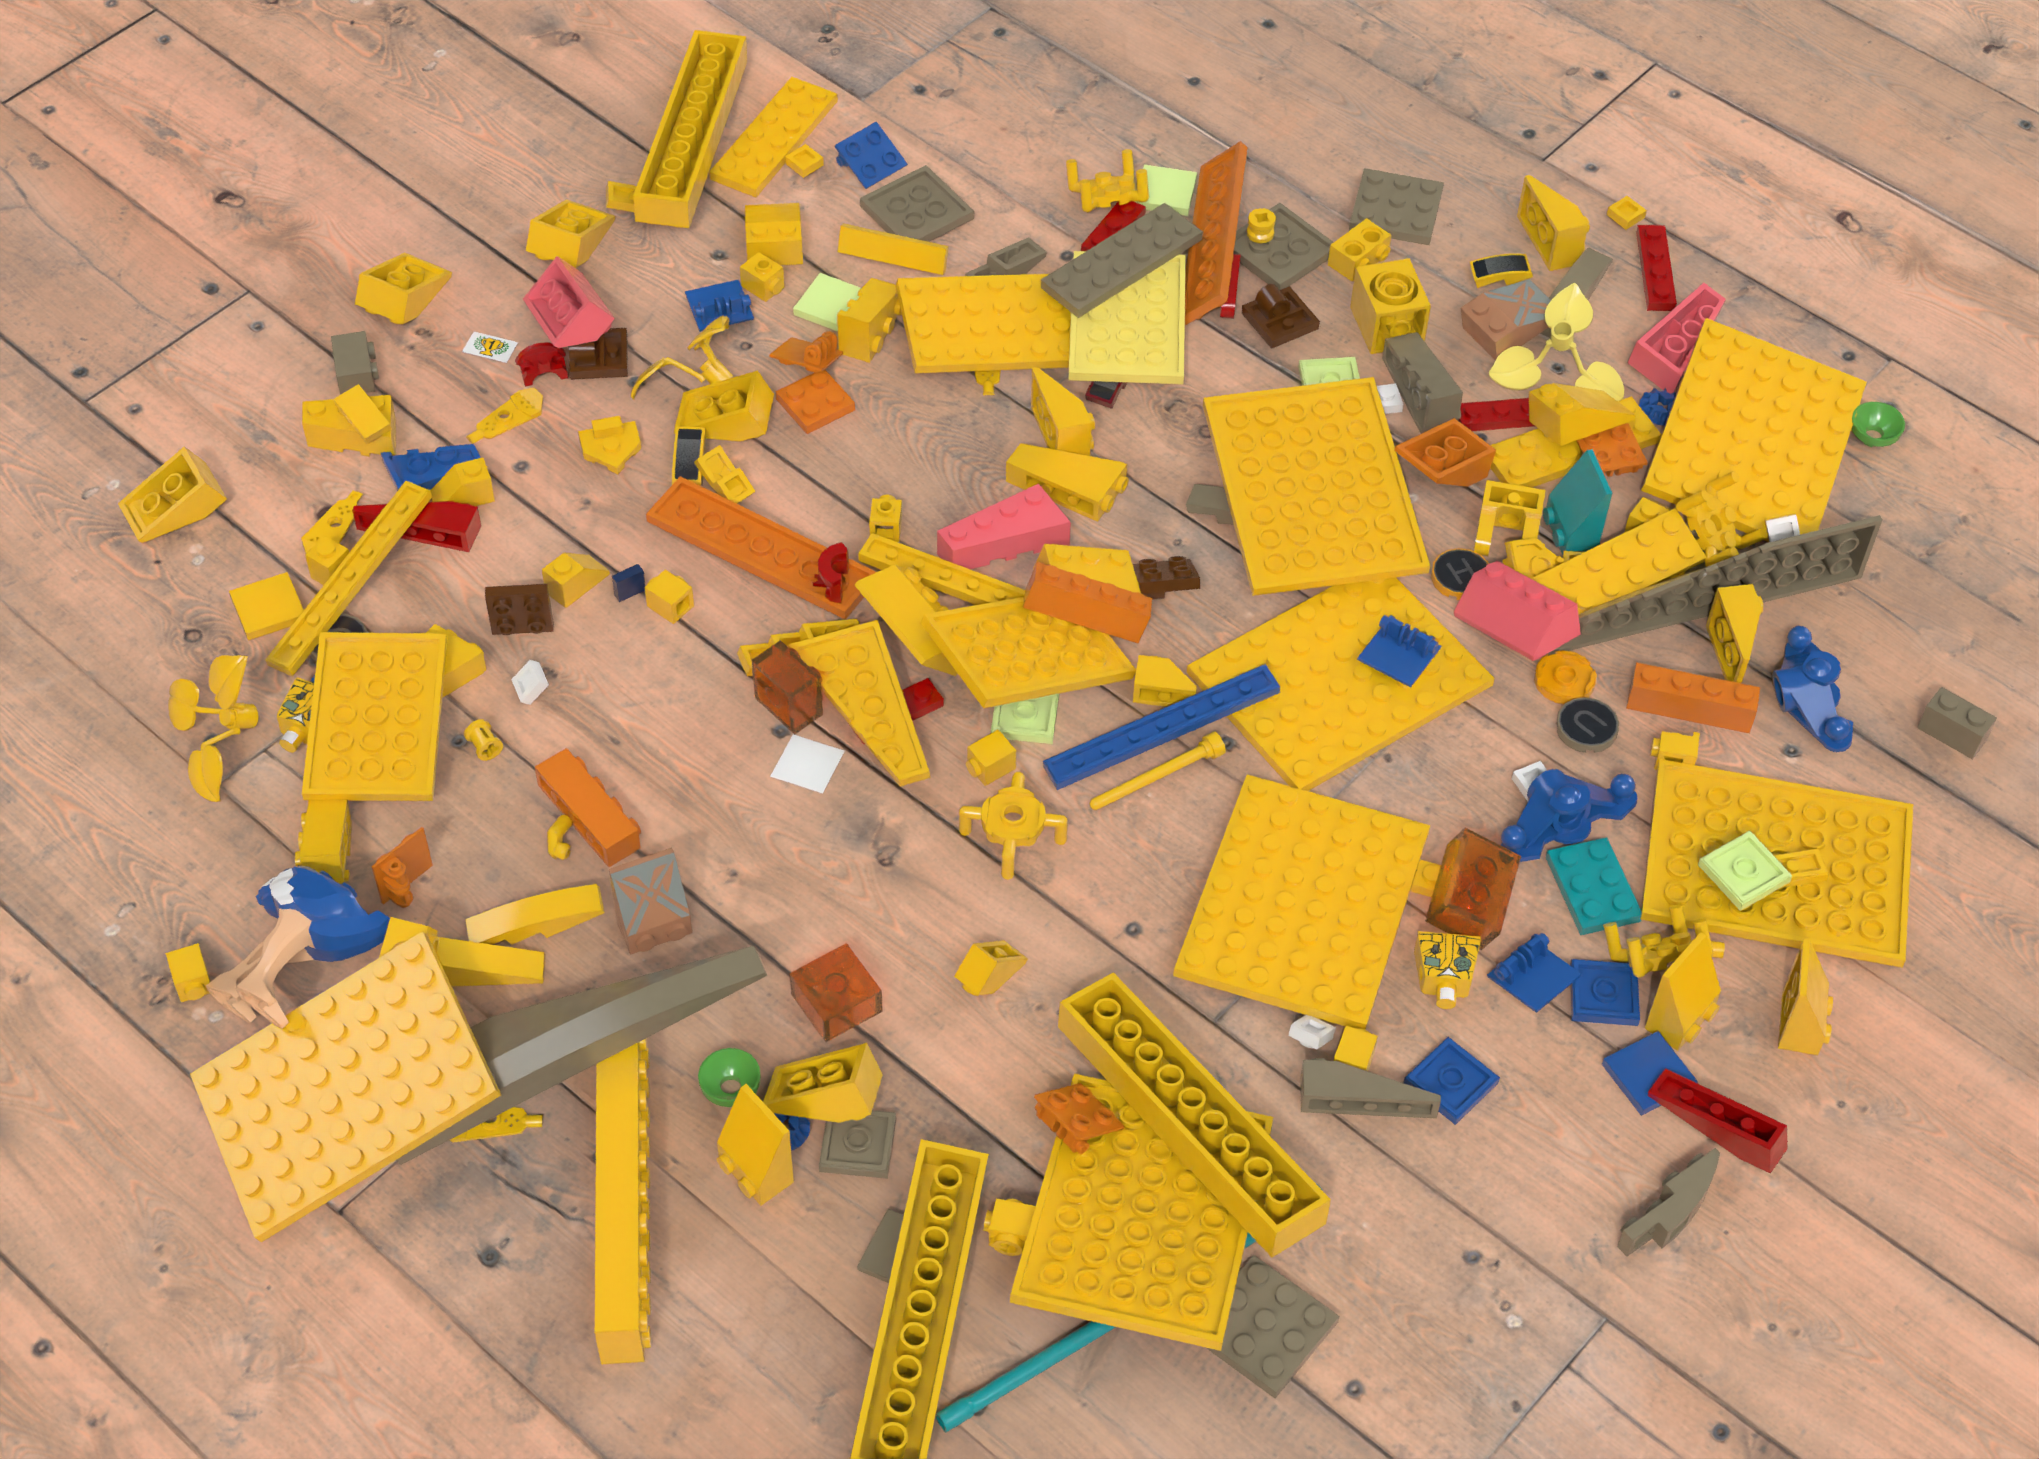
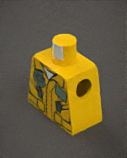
(295, 715)
(1446, 965)

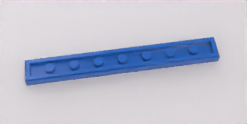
(1161, 727)

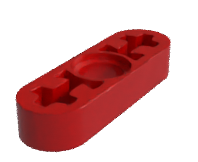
(1228, 307)

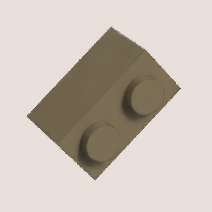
(353, 361)
(1957, 722)

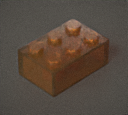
(1473, 887)

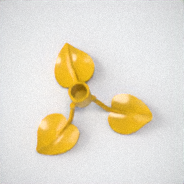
(711, 369)
(225, 681)

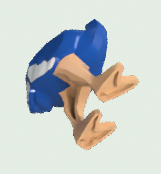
(314, 923)

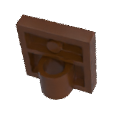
(1279, 315)
(600, 358)
(1166, 576)
(519, 609)

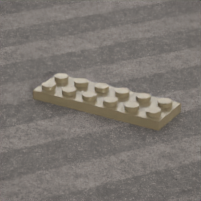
(1121, 260)

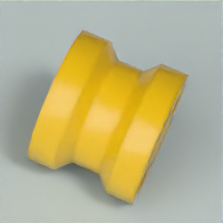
(1261, 225)

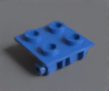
(870, 155)
(719, 300)
(1399, 651)
(1534, 973)

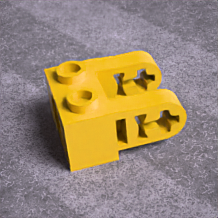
(1510, 508)

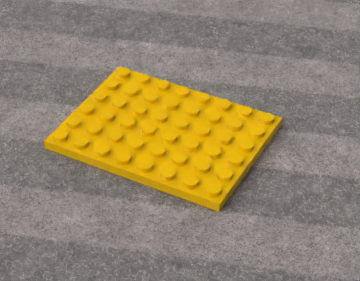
(1760, 415)
(1314, 486)
(1328, 701)
(1860, 838)
(1303, 902)
(343, 1086)
(1131, 1236)

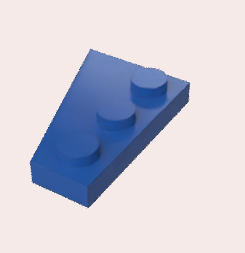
(428, 467)

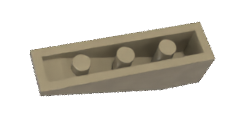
(1345, 1089)

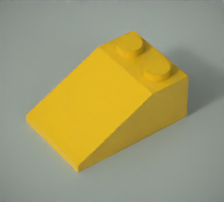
(1552, 224)
(568, 232)
(774, 232)
(400, 287)
(729, 408)
(1574, 412)
(1060, 415)
(172, 497)
(1733, 628)
(1686, 995)
(1805, 1005)
(827, 1086)
(755, 1148)

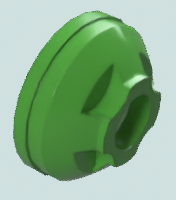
(1880, 418)
(725, 1066)

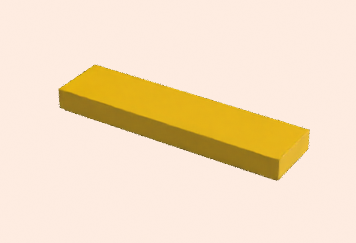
(893, 249)

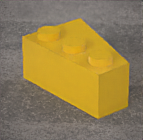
(868, 320)
(330, 430)
(1099, 564)
(326, 838)

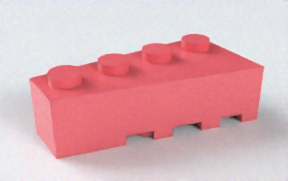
(1668, 346)
(1005, 530)

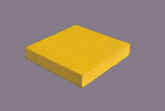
(266, 605)

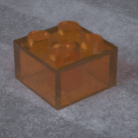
(787, 687)
(836, 992)

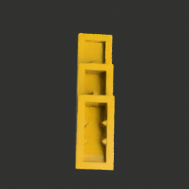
(807, 631)
(536, 914)

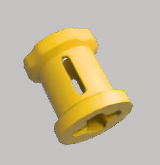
(483, 739)

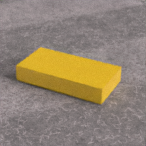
(362, 414)

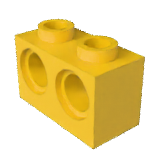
(1359, 247)

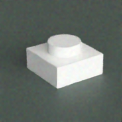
(1390, 398)
(1782, 527)
(530, 682)
(1525, 776)
(1311, 1032)

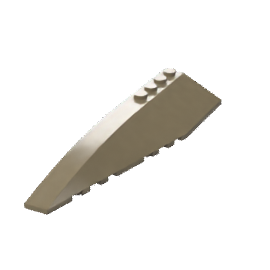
(1774, 569)
(564, 1036)

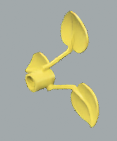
(1565, 315)

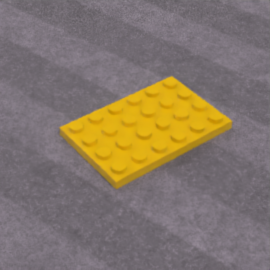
(983, 323)
(1022, 654)
(375, 717)

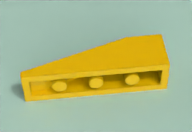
(487, 964)

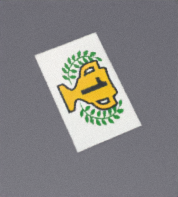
(490, 347)

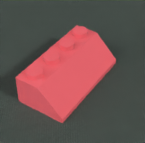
(568, 306)
(1518, 611)

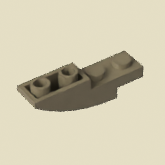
(1675, 1208)

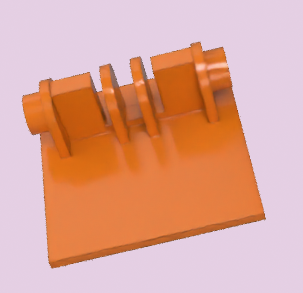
(812, 356)
(1615, 450)
(401, 867)
(1075, 1116)

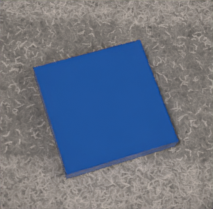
(1605, 993)
(1640, 1066)
(1455, 1077)

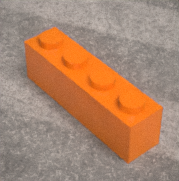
(1087, 602)
(1693, 698)
(592, 811)

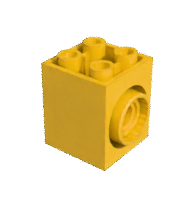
(1388, 302)

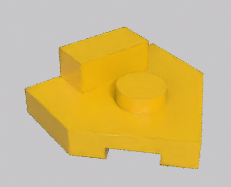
(610, 442)
(1530, 557)

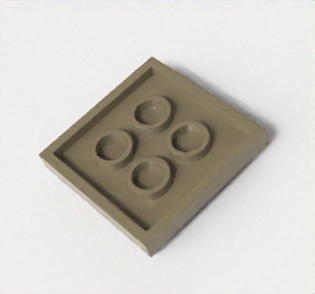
(1398, 205)
(917, 206)
(1289, 255)
(1272, 1327)

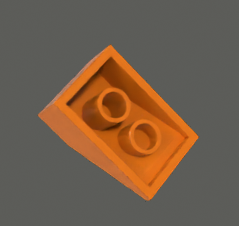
(1449, 454)

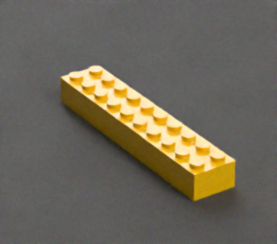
(690, 129)
(1194, 1115)
(622, 1206)
(920, 1304)

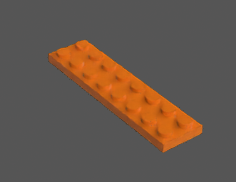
(1217, 216)
(752, 543)

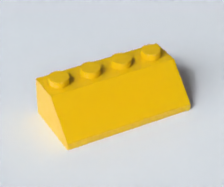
(901, 603)

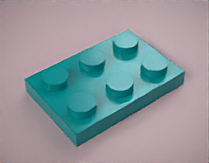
(1593, 885)

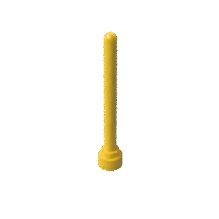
(1210, 747)

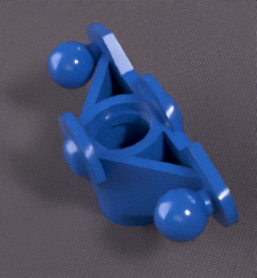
(1808, 690)
(1563, 811)

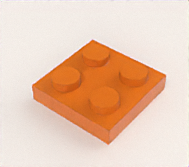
(815, 401)

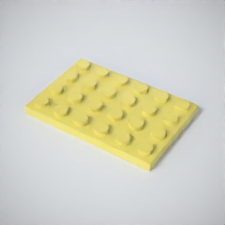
(1135, 332)

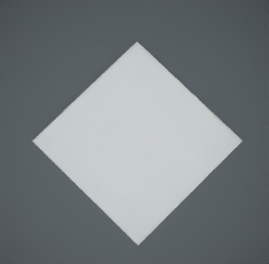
(807, 763)

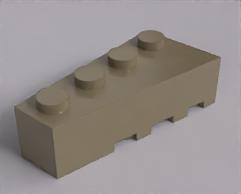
(1422, 381)

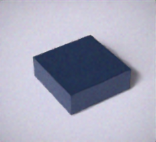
(628, 582)

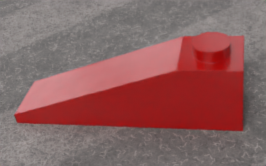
(438, 524)
(1728, 1123)

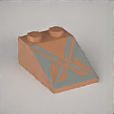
(1505, 316)
(650, 901)

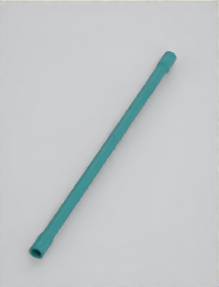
(967, 1406)

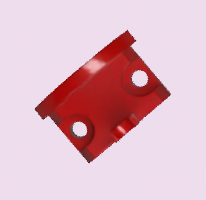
(541, 359)
(831, 566)

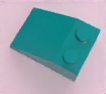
(1579, 506)

